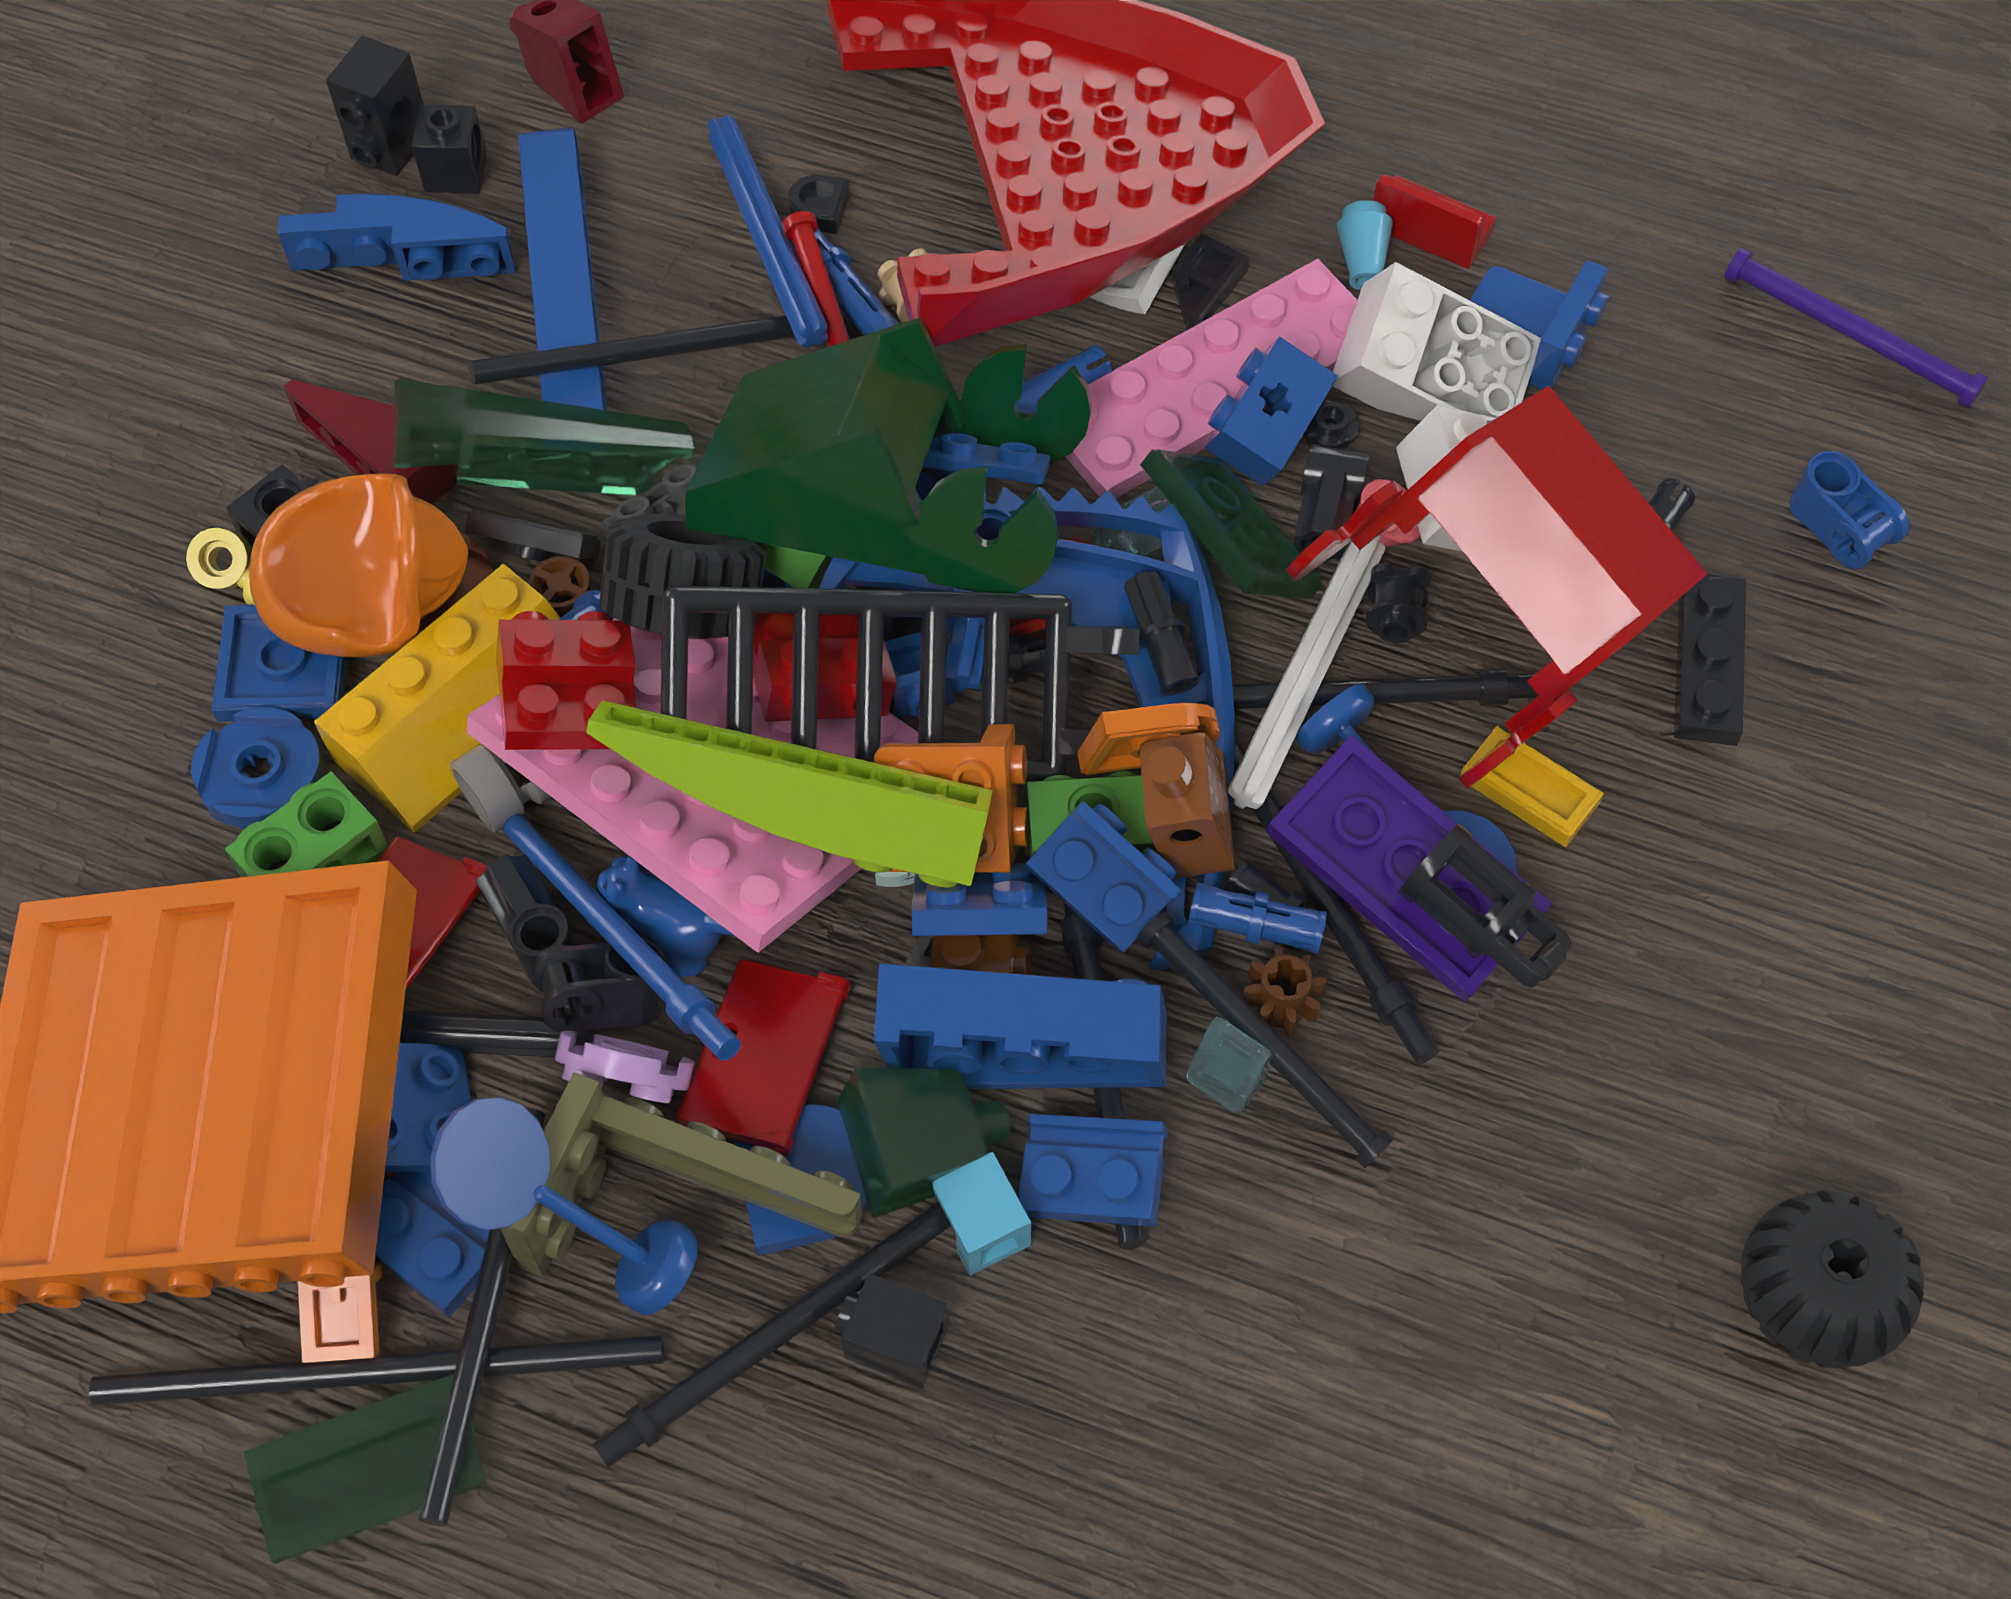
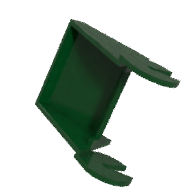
(834, 444)

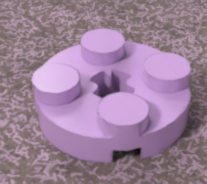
(625, 1062)

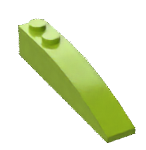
(808, 795)

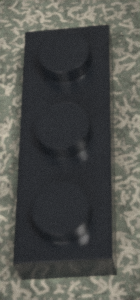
(1711, 661)

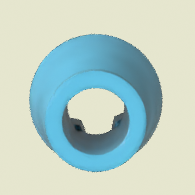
(1364, 239)

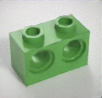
(296, 833)

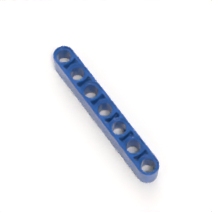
(560, 260)

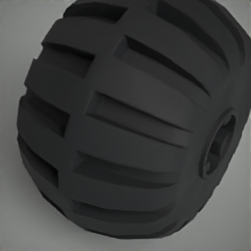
(1823, 1314)

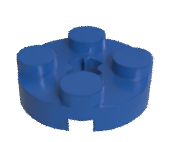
(255, 734)

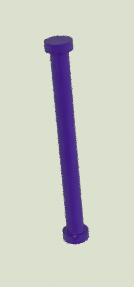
(1855, 327)

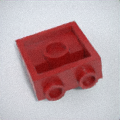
(835, 667)
(558, 675)

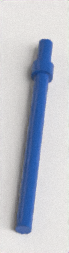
(684, 1003)

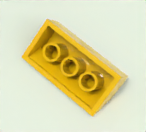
(413, 710)

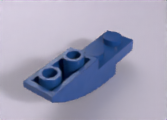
(417, 234)

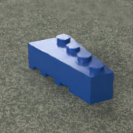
(1022, 1028)

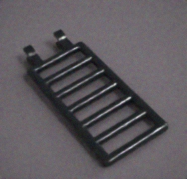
(871, 607)

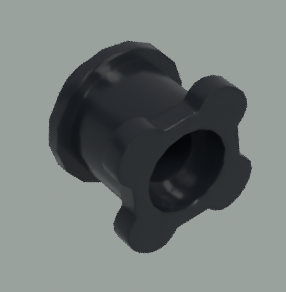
(1398, 602)

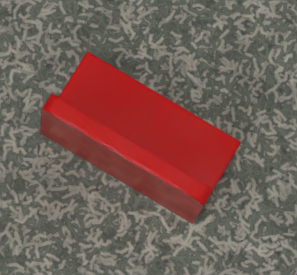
(1434, 220)

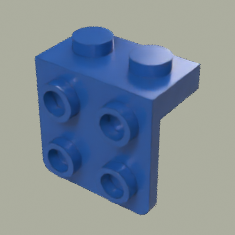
(1547, 314)
(426, 1091)

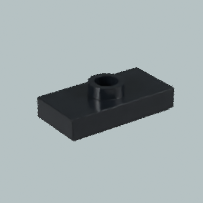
(531, 538)

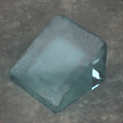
(1229, 1065)

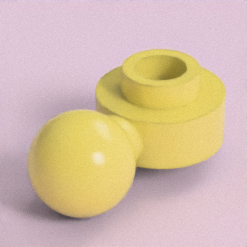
(202, 560)

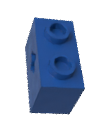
(1293, 389)

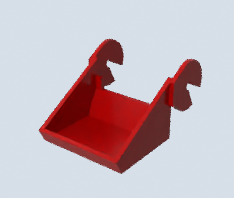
(1551, 536)

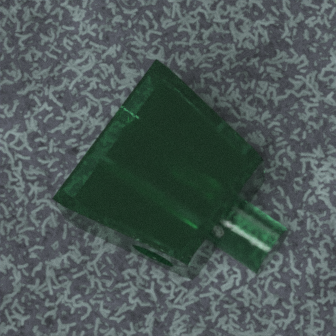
(913, 1130)

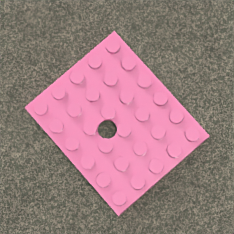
(720, 864)

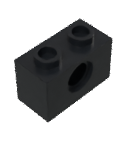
(376, 104)

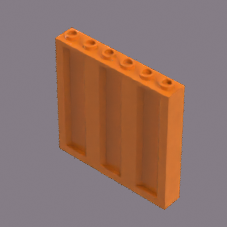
(200, 1085)

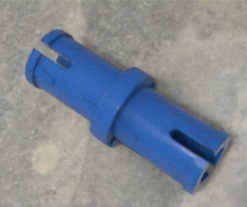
(1257, 917)

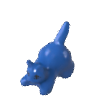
(661, 915)

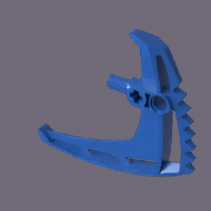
(1094, 584)

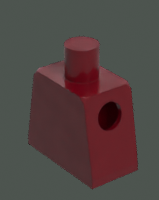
(564, 39)

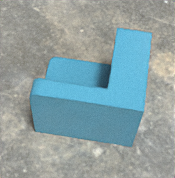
(983, 1213)

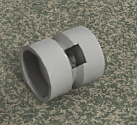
(492, 787)

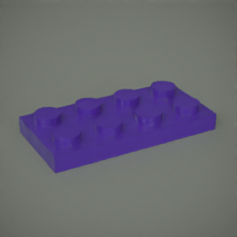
(1364, 838)

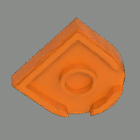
(1117, 734)

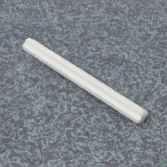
(1304, 675)

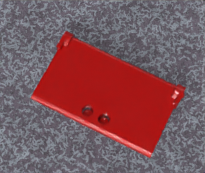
(443, 895)
(783, 1035)

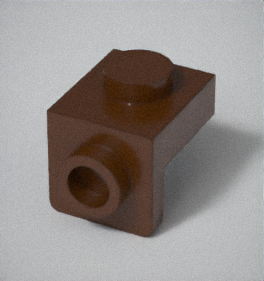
(981, 953)

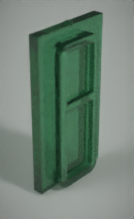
(352, 1471)

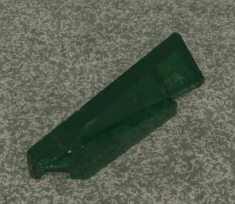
(531, 441)

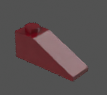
(362, 436)

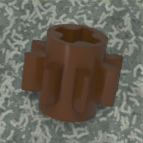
(1299, 985)

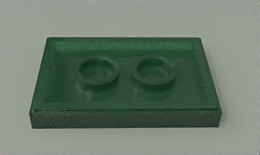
(1229, 523)

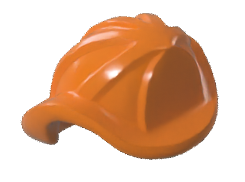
(354, 566)

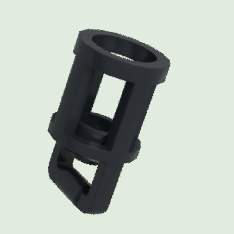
(1502, 924)

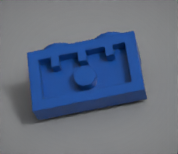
(1104, 874)

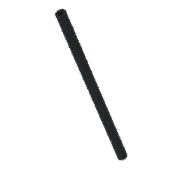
(371, 1371)

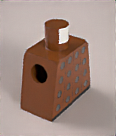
(1184, 791)

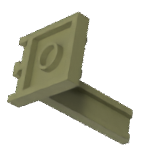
(590, 1122)

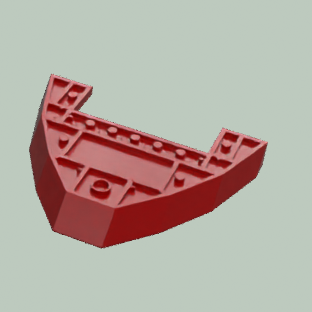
(1094, 133)

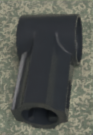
(1330, 491)
(523, 909)

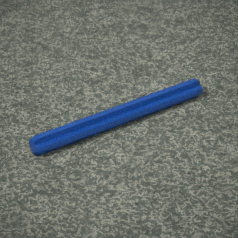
(768, 232)

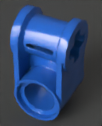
(1845, 509)

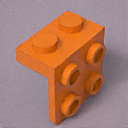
(990, 765)

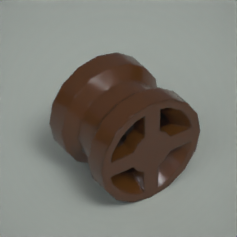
(560, 579)

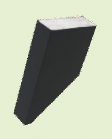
(1206, 278)

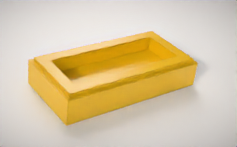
(1537, 790)

